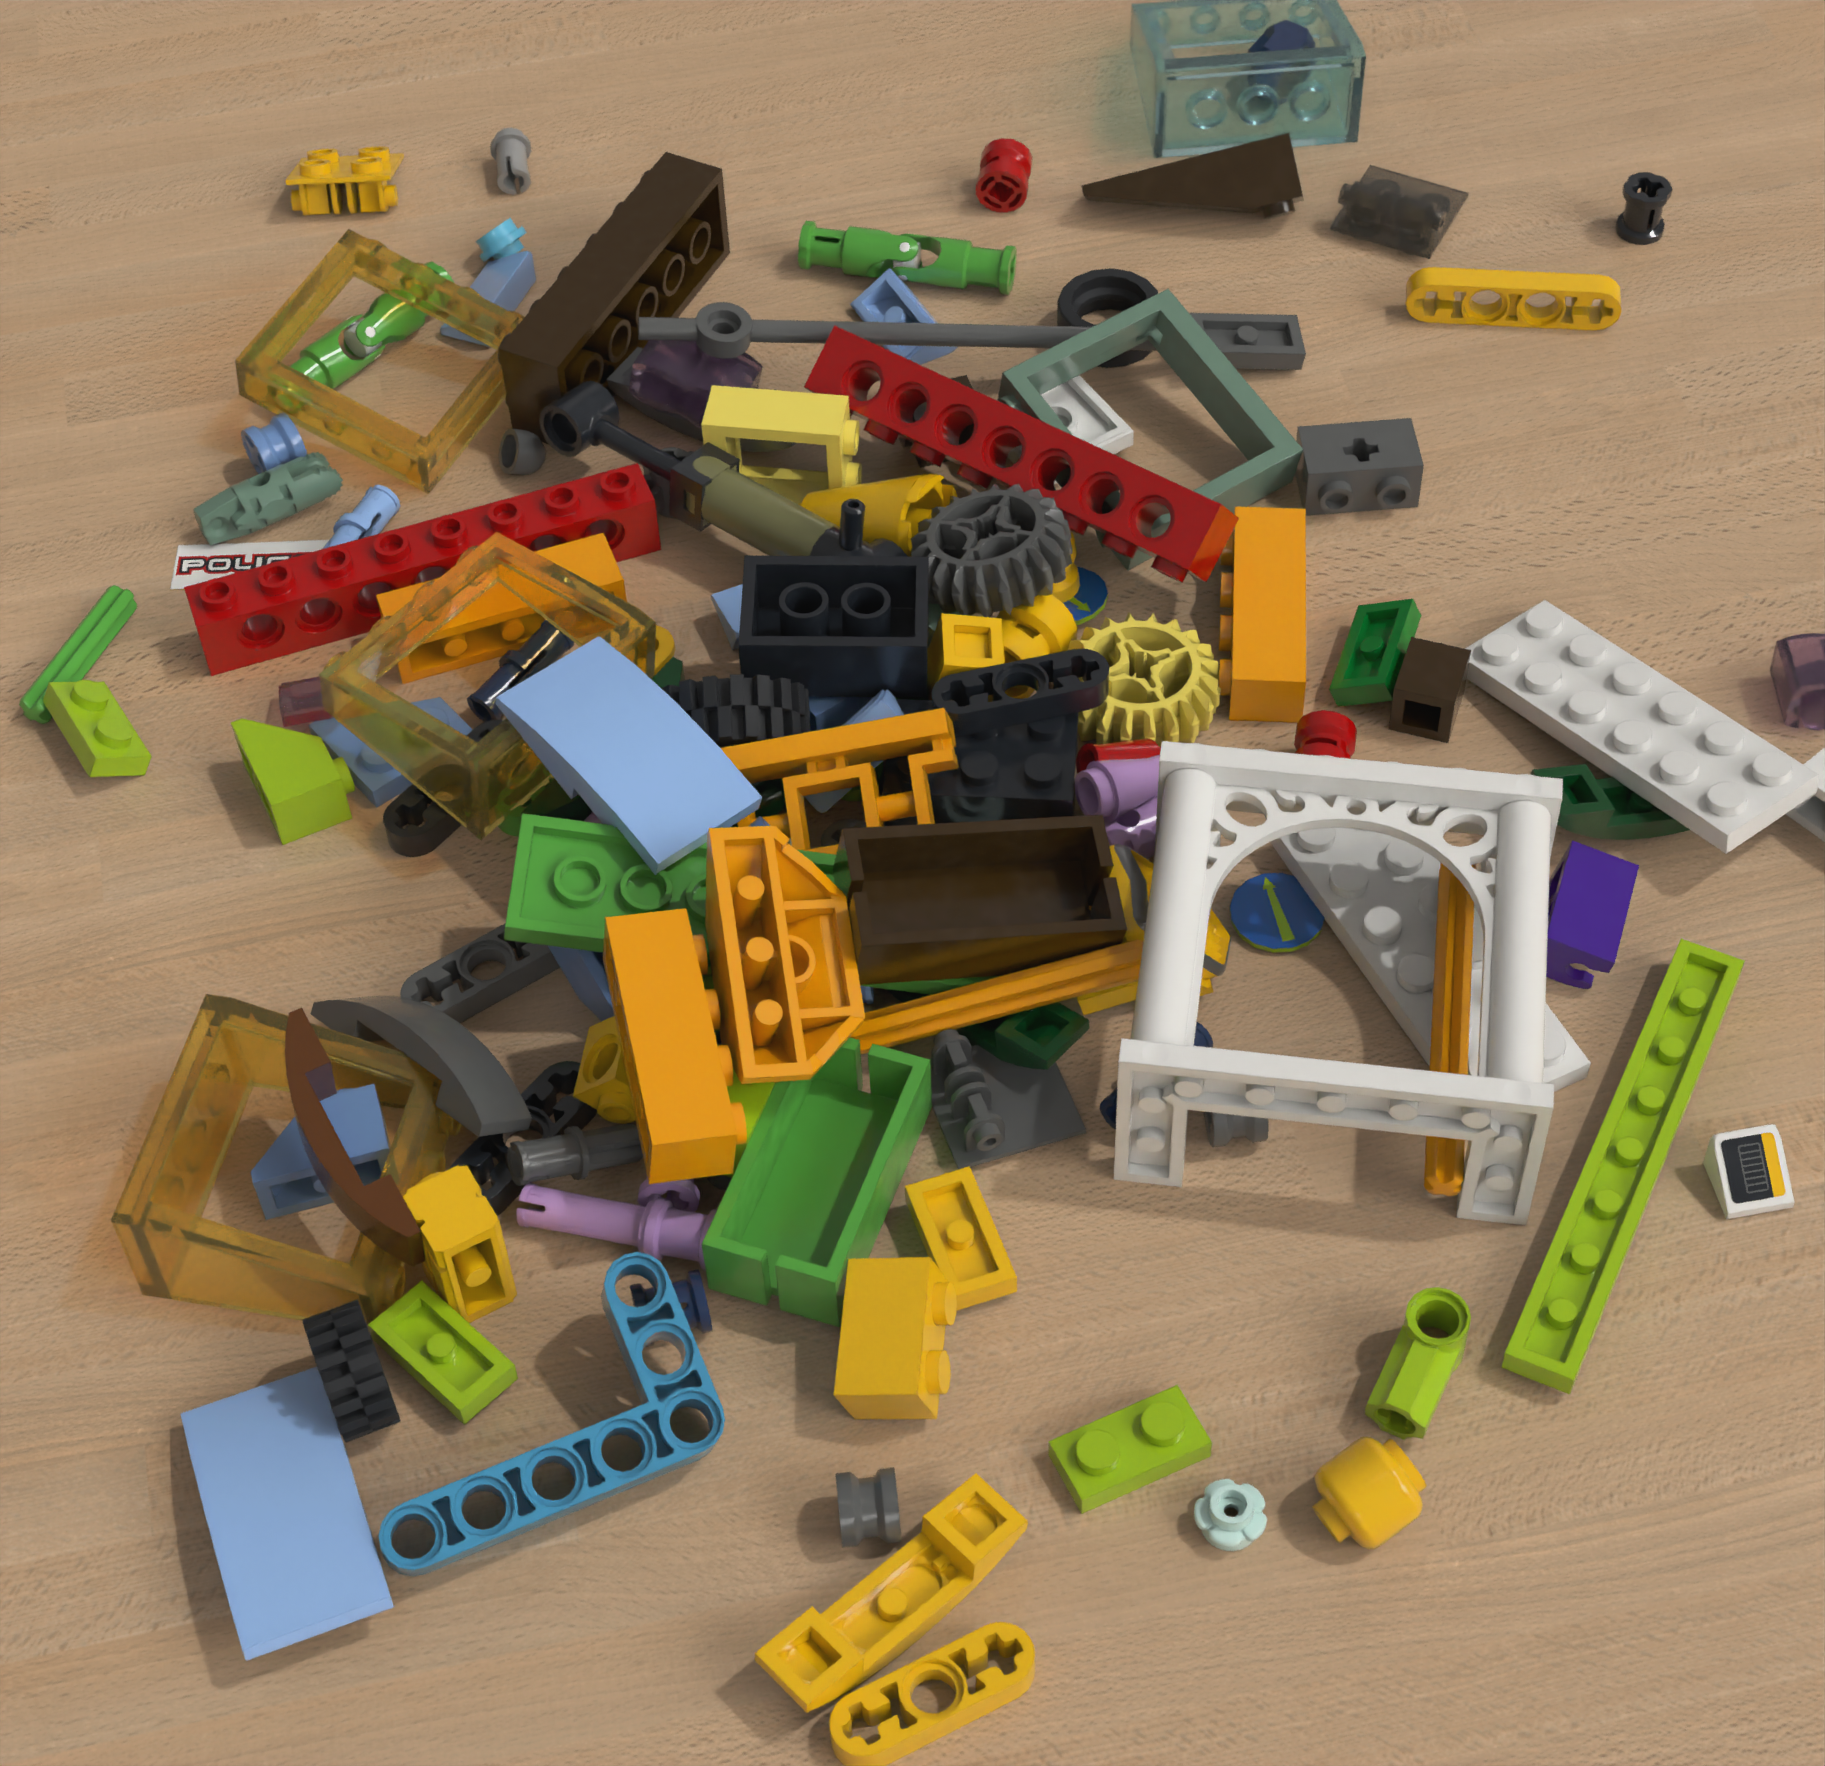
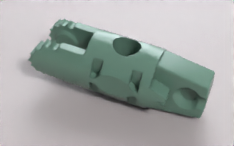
(267, 498)

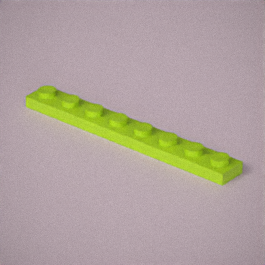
(1622, 1168)

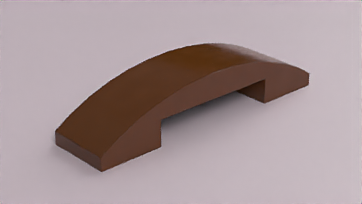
(374, 1208)

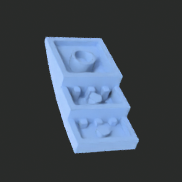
(628, 752)
(284, 1513)

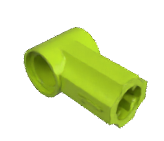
(1420, 1364)

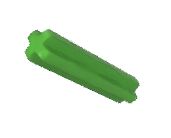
(81, 649)

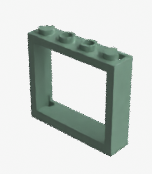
(1203, 369)

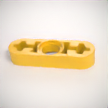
(943, 1664)

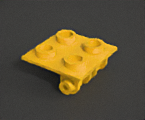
(323, 166)

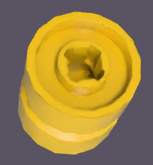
(1035, 633)

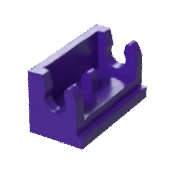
(1586, 913)

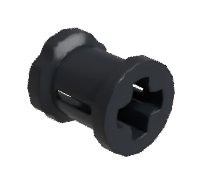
(1643, 208)

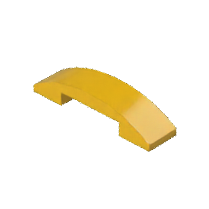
(898, 1601)

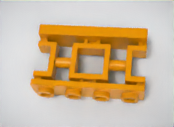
(841, 760)

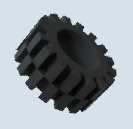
(351, 1371)

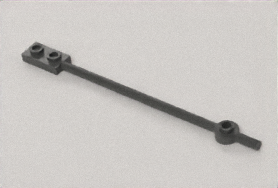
(727, 331)

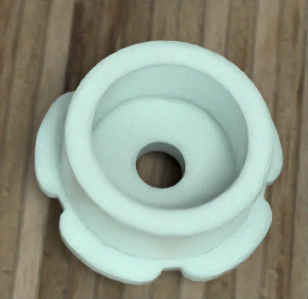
(1225, 1531)

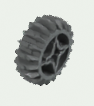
(993, 550)

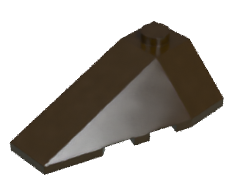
(1232, 179)

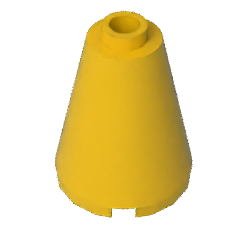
(891, 505)

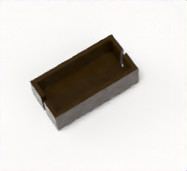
(977, 896)

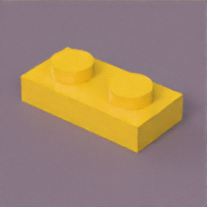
(961, 1236)

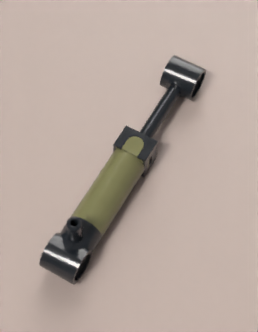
(709, 485)

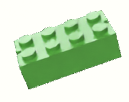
(818, 1181)

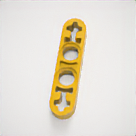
(1514, 290)

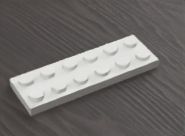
(1639, 726)
(1384, 911)

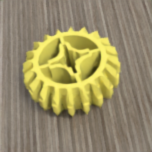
(1158, 682)

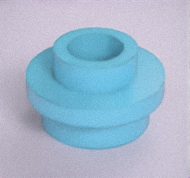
(501, 241)

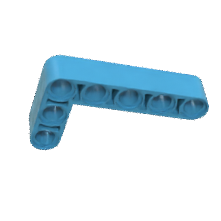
(581, 1450)

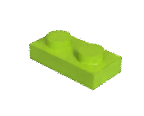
(97, 729)
(443, 1352)
(1129, 1449)

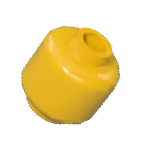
(1368, 1492)

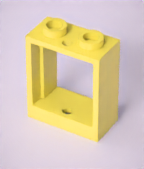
(786, 418)

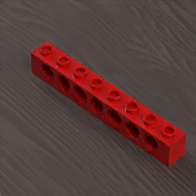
(1196, 526)
(335, 589)

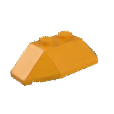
(778, 956)

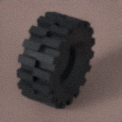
(744, 708)

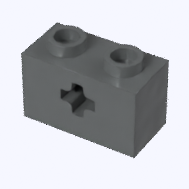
(1359, 466)

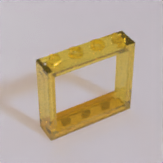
(346, 422)

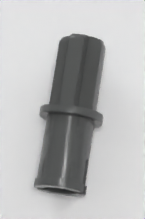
(573, 1153)

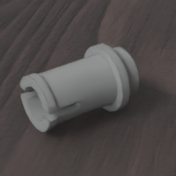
(511, 152)

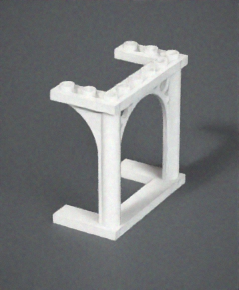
(1498, 1111)

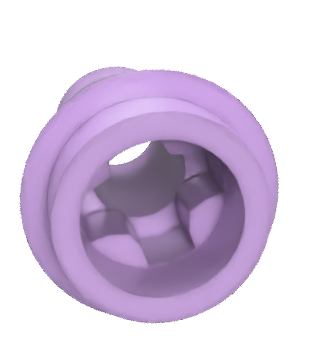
(1116, 786)

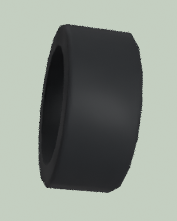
(1104, 291)

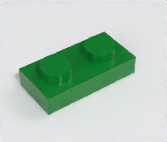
(1374, 652)

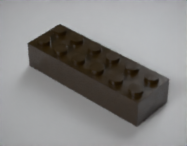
(638, 264)

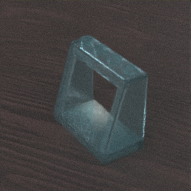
(1245, 97)

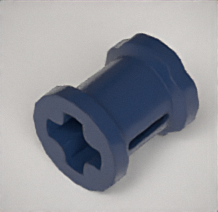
(689, 1291)

